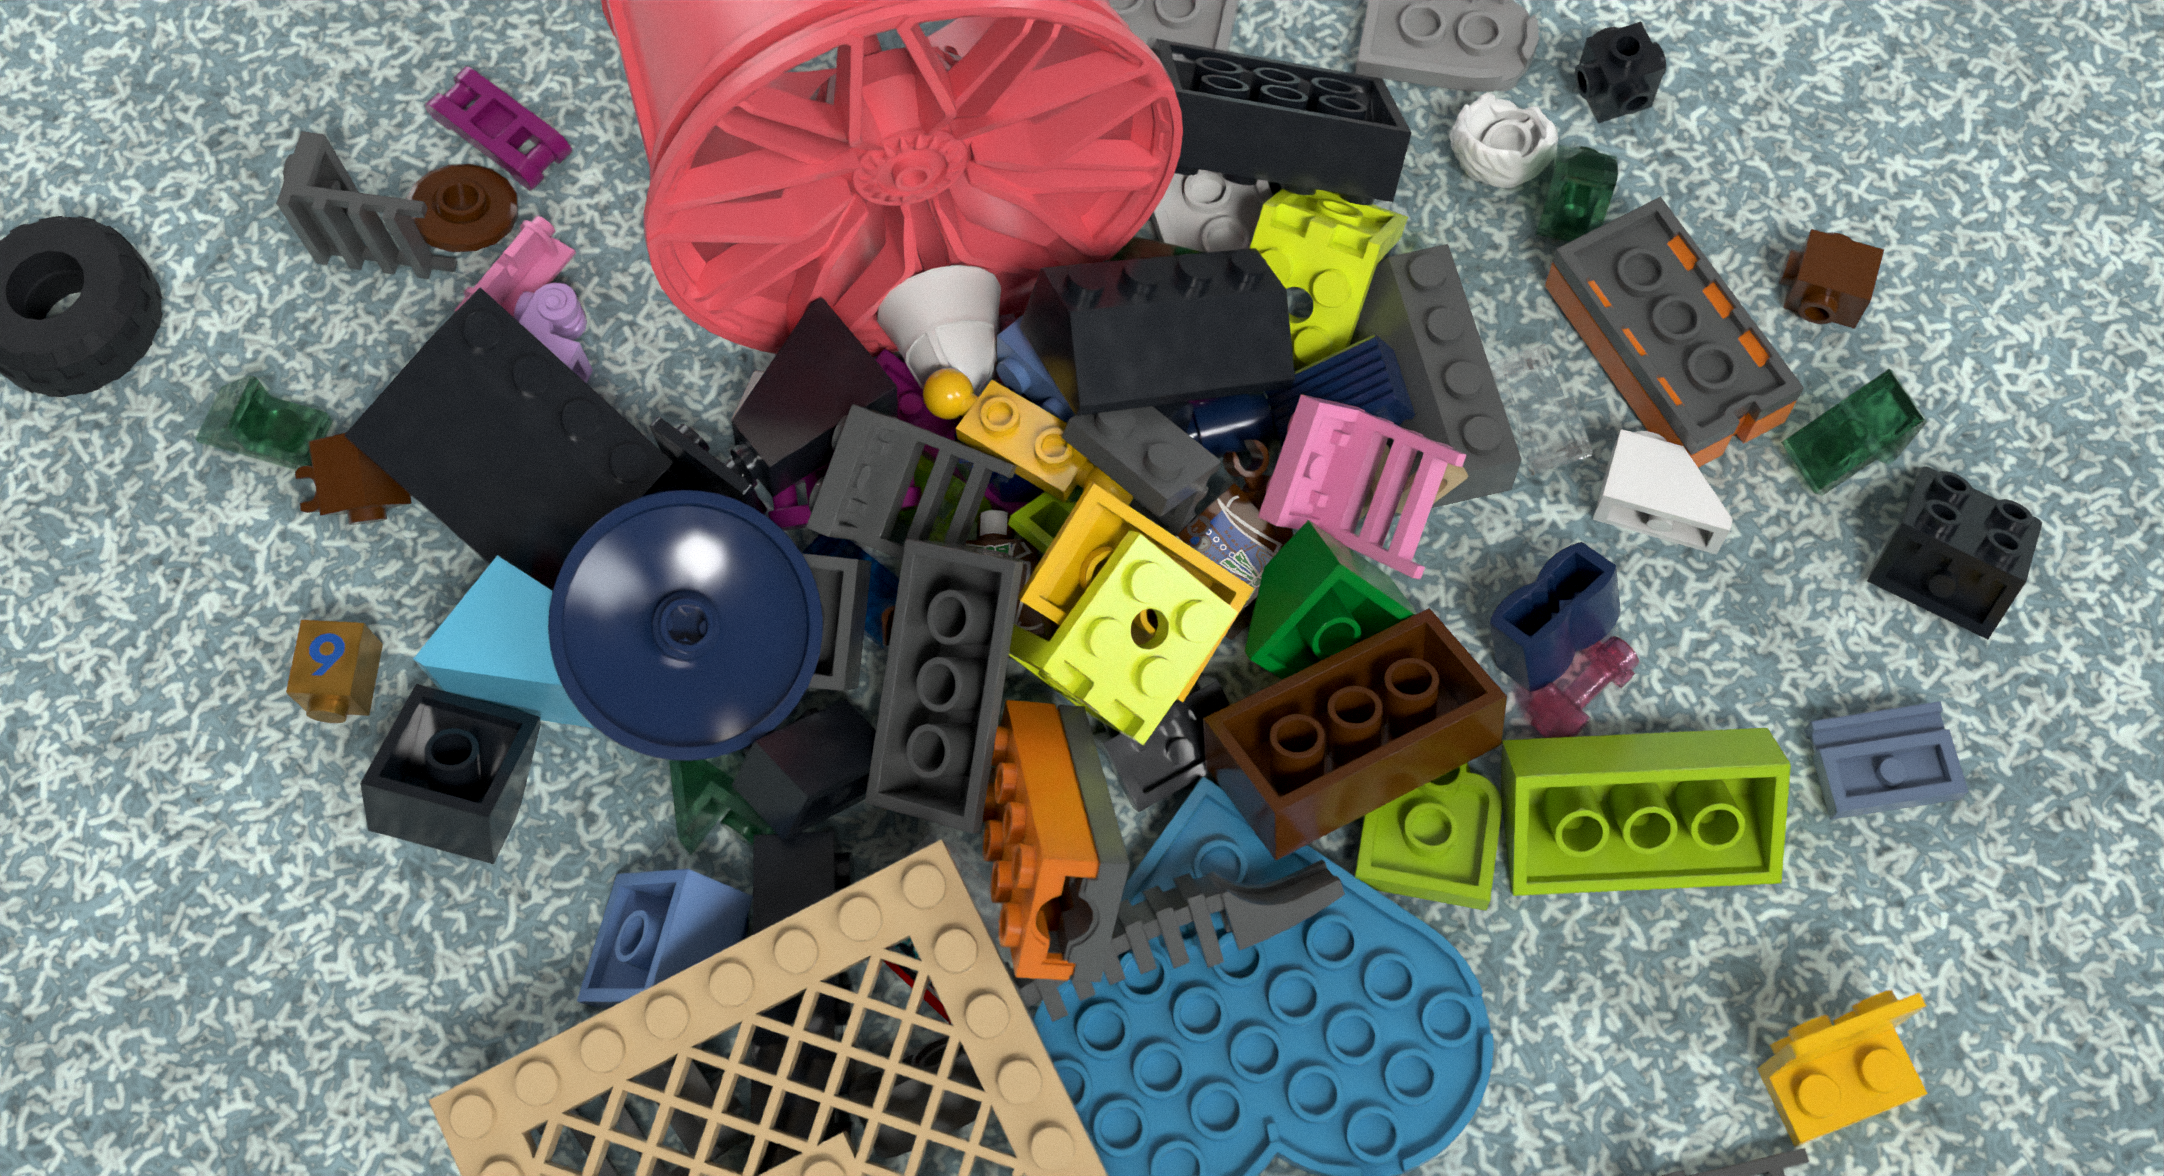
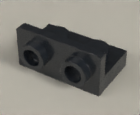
(1173, 751)

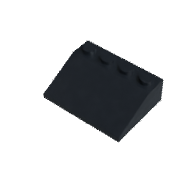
(1286, 123)
(505, 441)

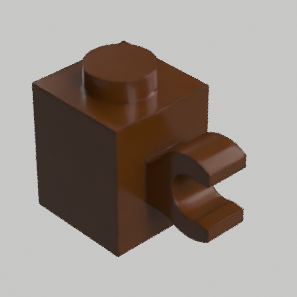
(349, 483)

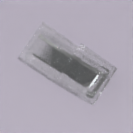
(1539, 414)

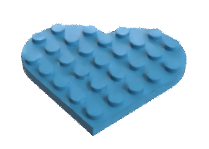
(1323, 1046)

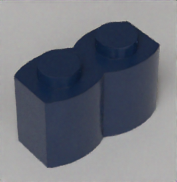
(1554, 617)

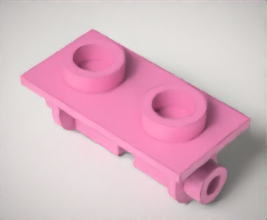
(525, 265)

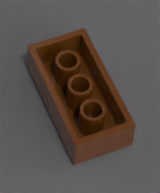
(1353, 732)

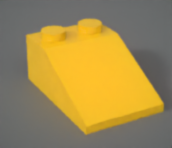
(1086, 544)

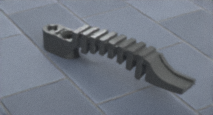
(1247, 910)

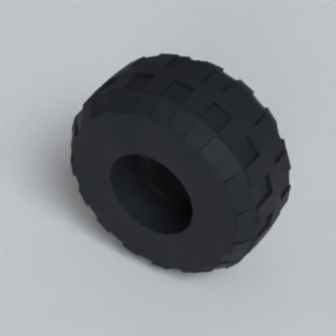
(103, 328)

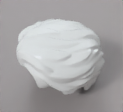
(1502, 141)

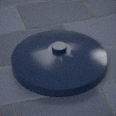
(685, 625)

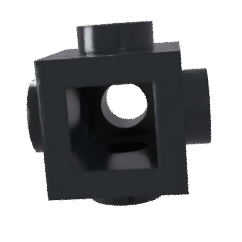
(1620, 71)

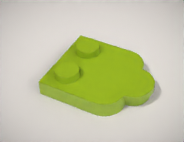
(1435, 841)

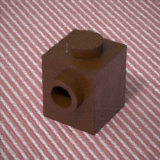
(1830, 278)

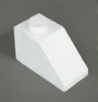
(1661, 493)

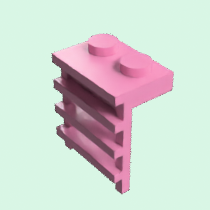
(1329, 472)

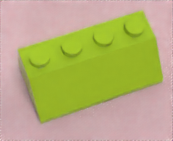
(1644, 811)

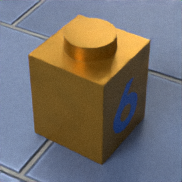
(334, 669)

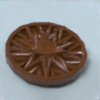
(466, 207)

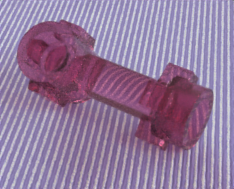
(1561, 712)

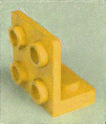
(1845, 1071)

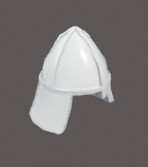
(945, 322)

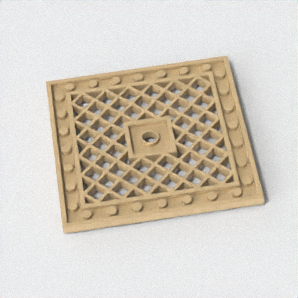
(916, 898)

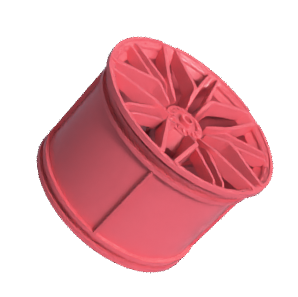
(985, 146)

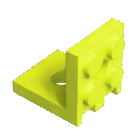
(1329, 253)
(1093, 652)

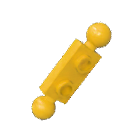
(1015, 432)

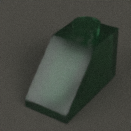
(1577, 192)

